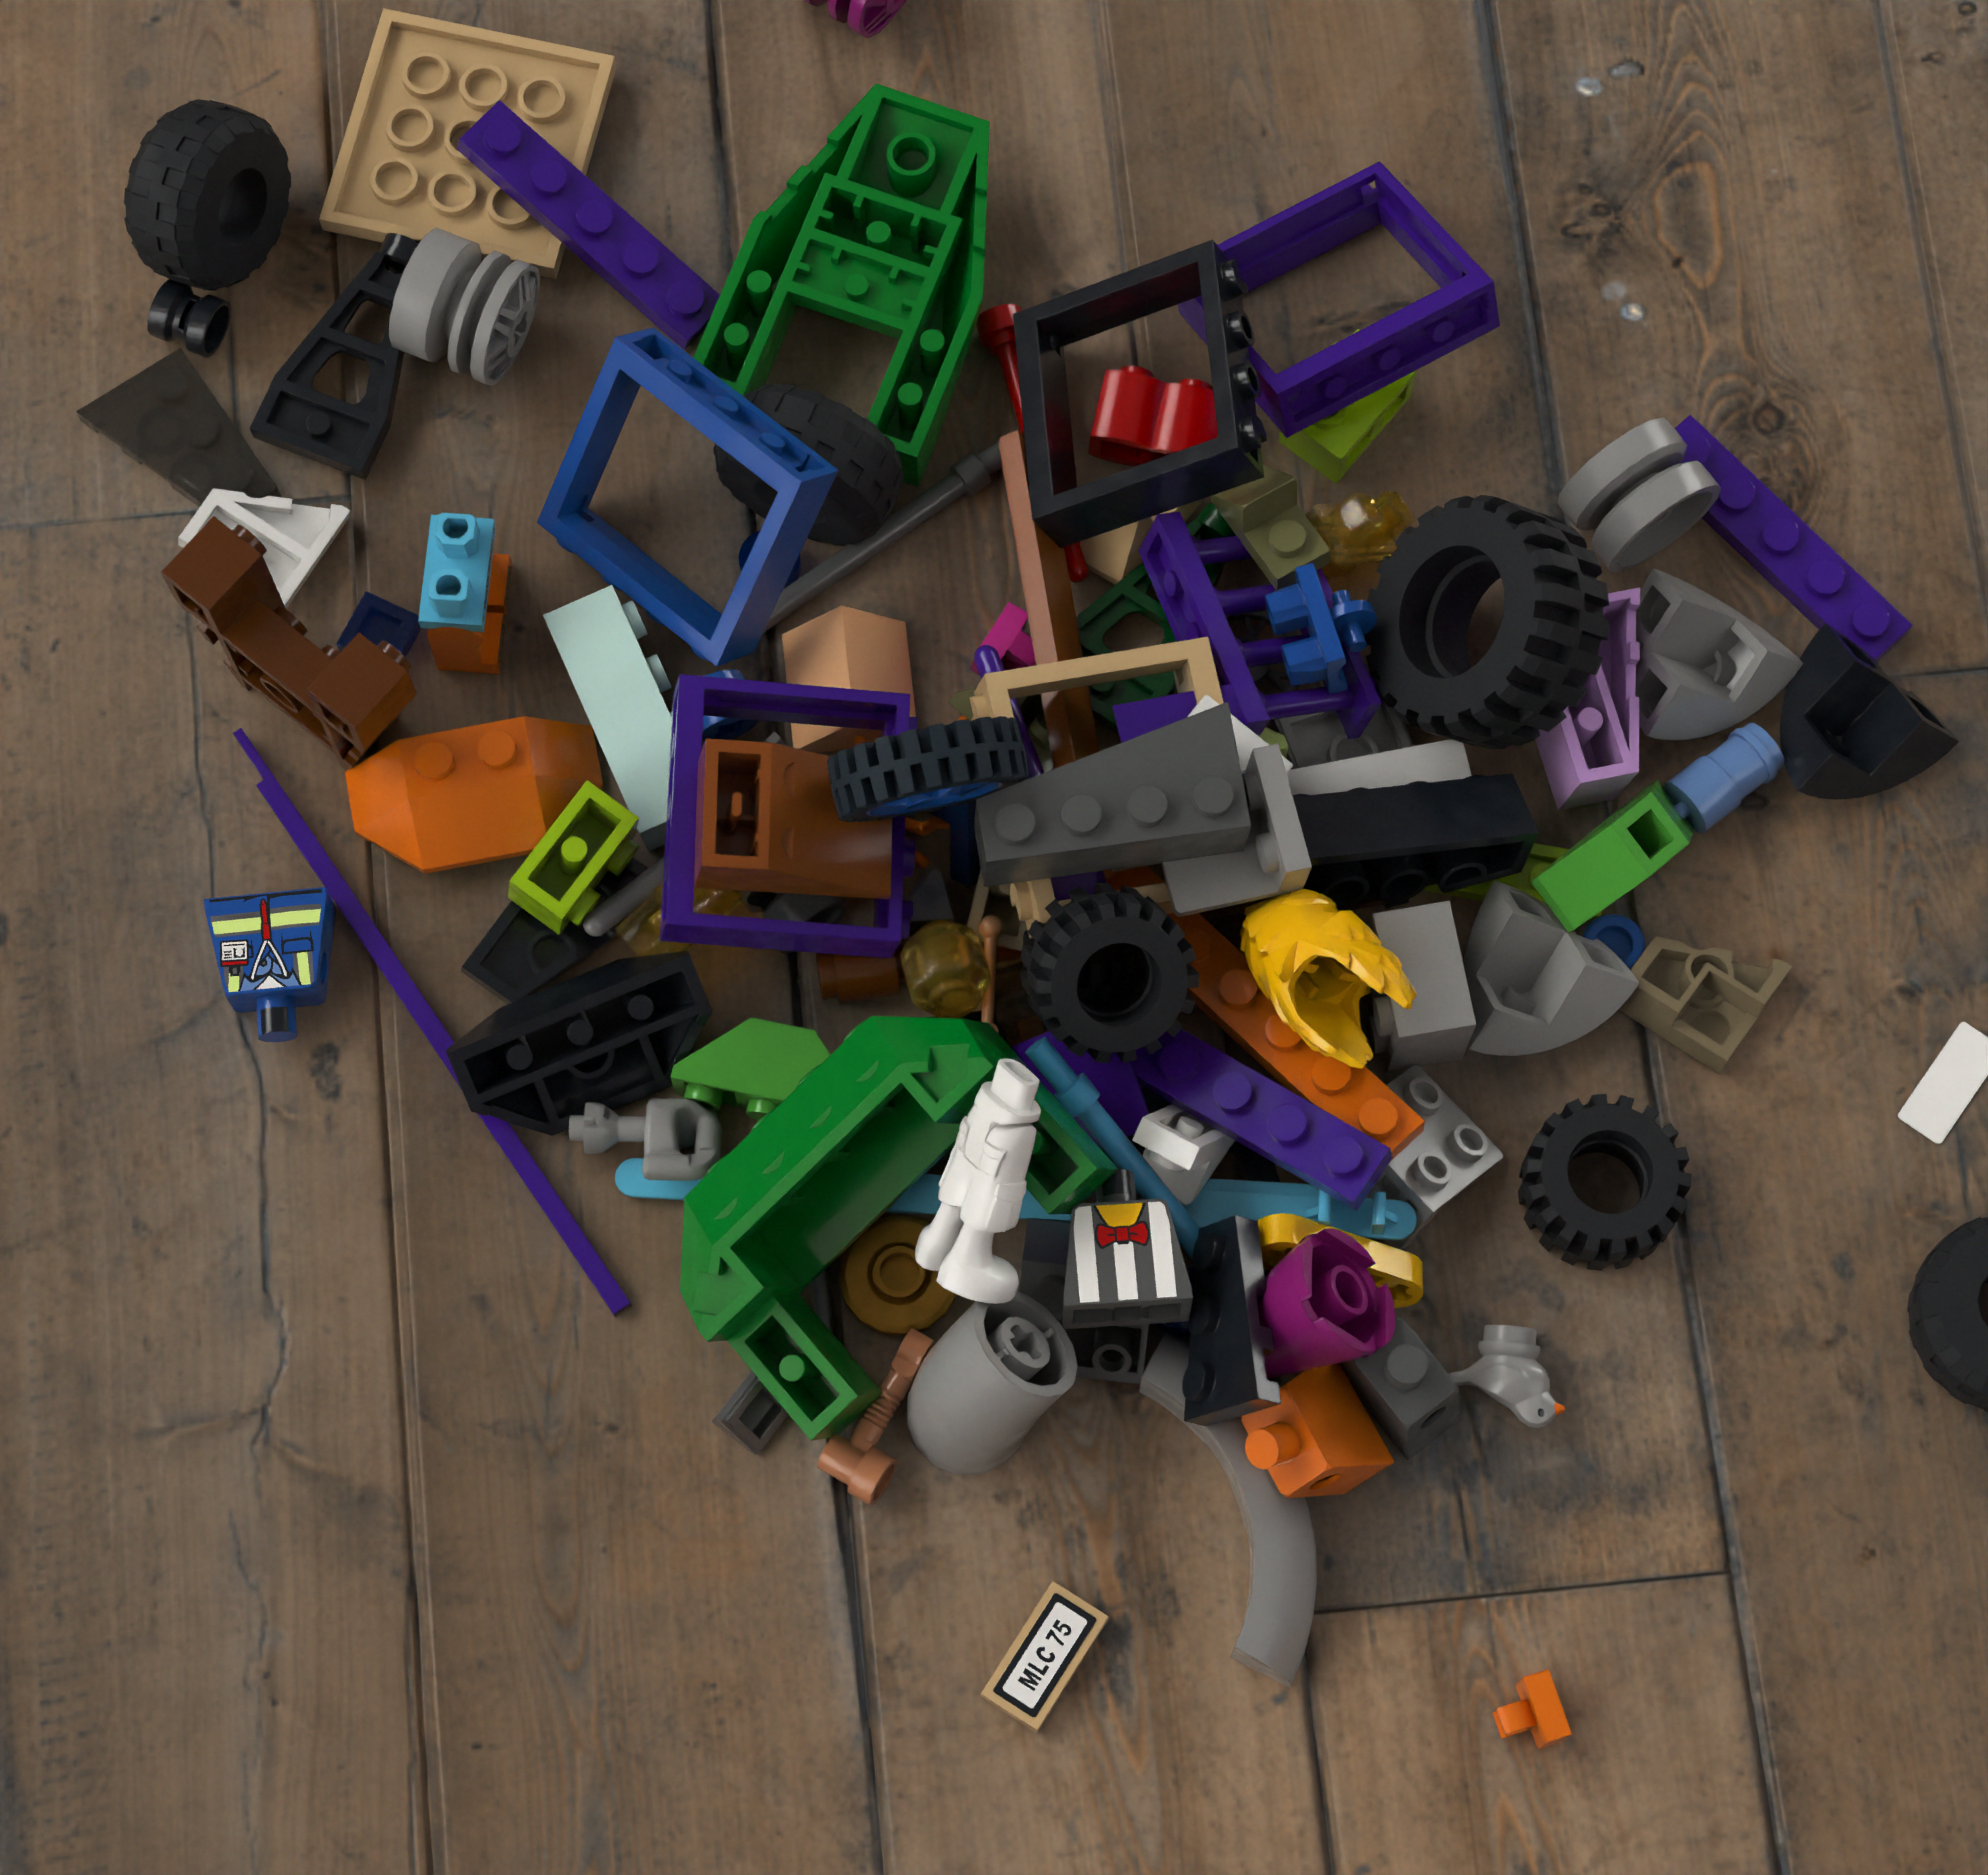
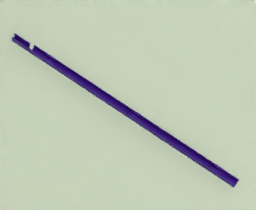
(431, 1027)

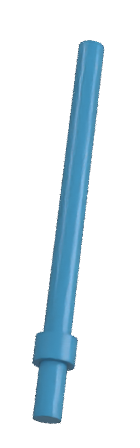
(1080, 1101)

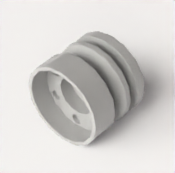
(464, 306)

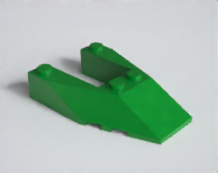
(881, 237)

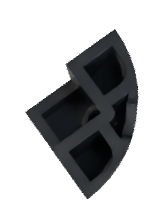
(1852, 726)

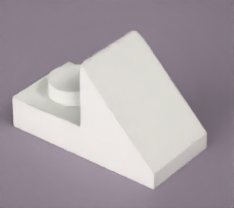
(1181, 1150)

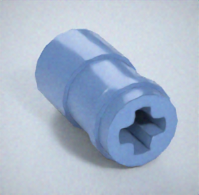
(1724, 777)

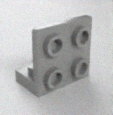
(1274, 853)
(1438, 1161)

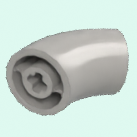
(988, 1384)

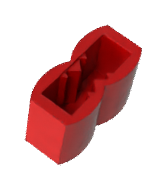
(1148, 418)

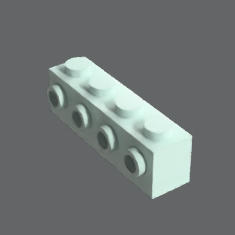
(620, 699)

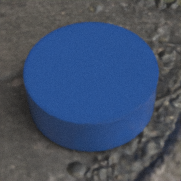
(1619, 935)

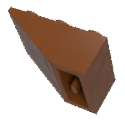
(775, 828)

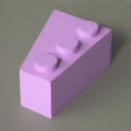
(1597, 744)

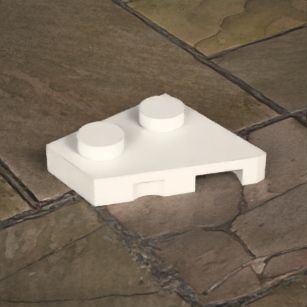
(290, 532)

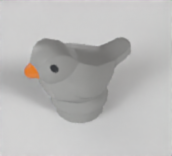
(1512, 1374)

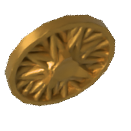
(887, 1284)

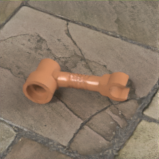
(858, 1460)

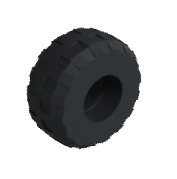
(207, 194)
(865, 461)
(1947, 1315)

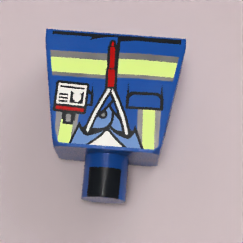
(273, 954)

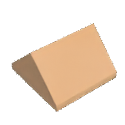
(848, 652)

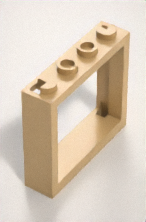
(1192, 670)

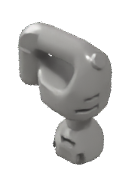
(665, 1130)

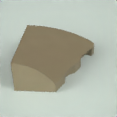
(1701, 998)

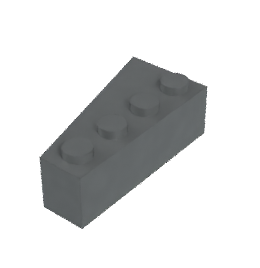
(1123, 807)

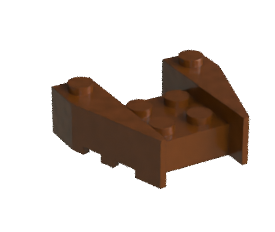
(332, 694)

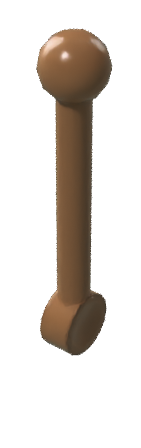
(990, 929)

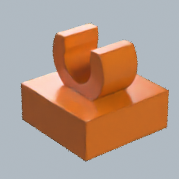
(1537, 1710)

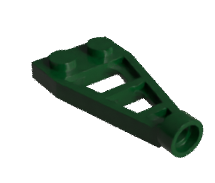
(1129, 598)

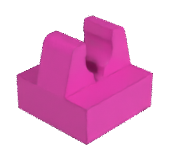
(1010, 639)

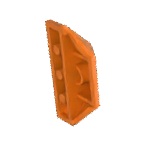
(471, 790)

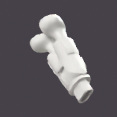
(984, 1188)

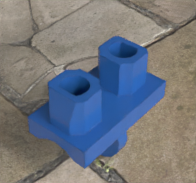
(1322, 653)

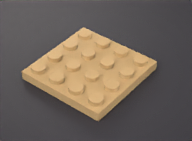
(416, 101)

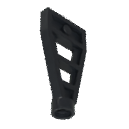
(322, 425)

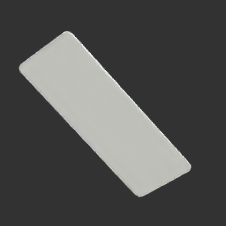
(1948, 1084)

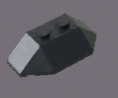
(583, 1041)

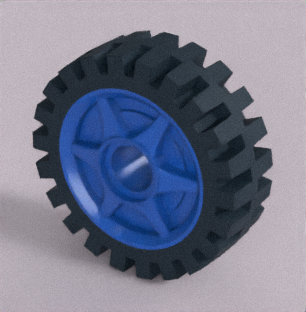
(927, 769)

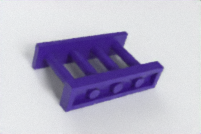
(1200, 610)

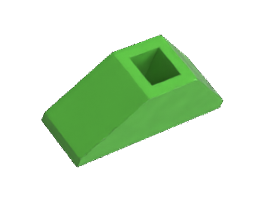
(1614, 857)
(749, 1066)

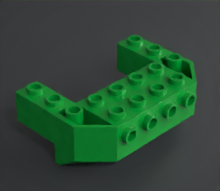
(824, 1174)

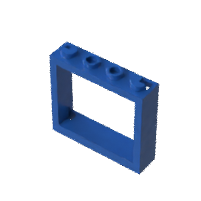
(737, 427)

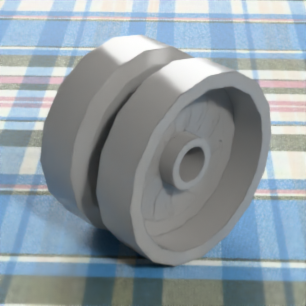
(1638, 495)

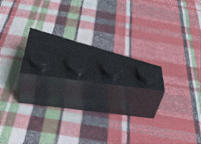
(1413, 837)

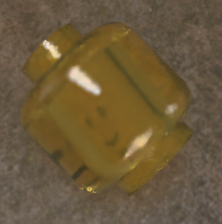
(945, 969)

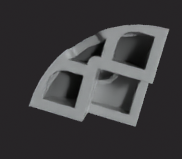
(1701, 662)
(1534, 979)

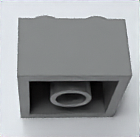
(1442, 1011)

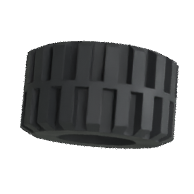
(1143, 1009)
(1636, 1142)

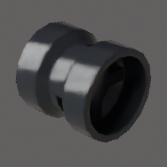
(189, 318)

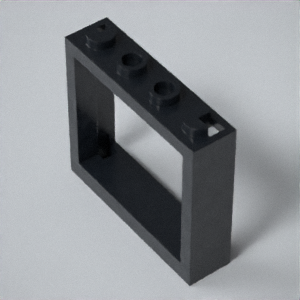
(1231, 460)

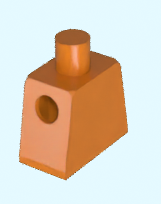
(1316, 1437)

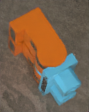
(464, 594)

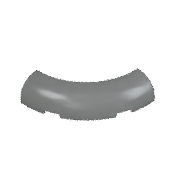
(1277, 1530)

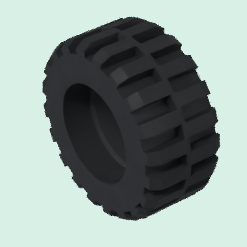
(1545, 634)

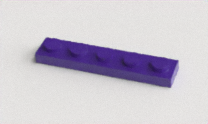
(590, 224)
(1790, 551)
(1263, 1116)

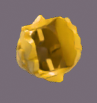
(1318, 968)

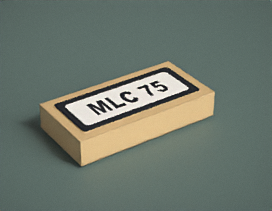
(1044, 1656)

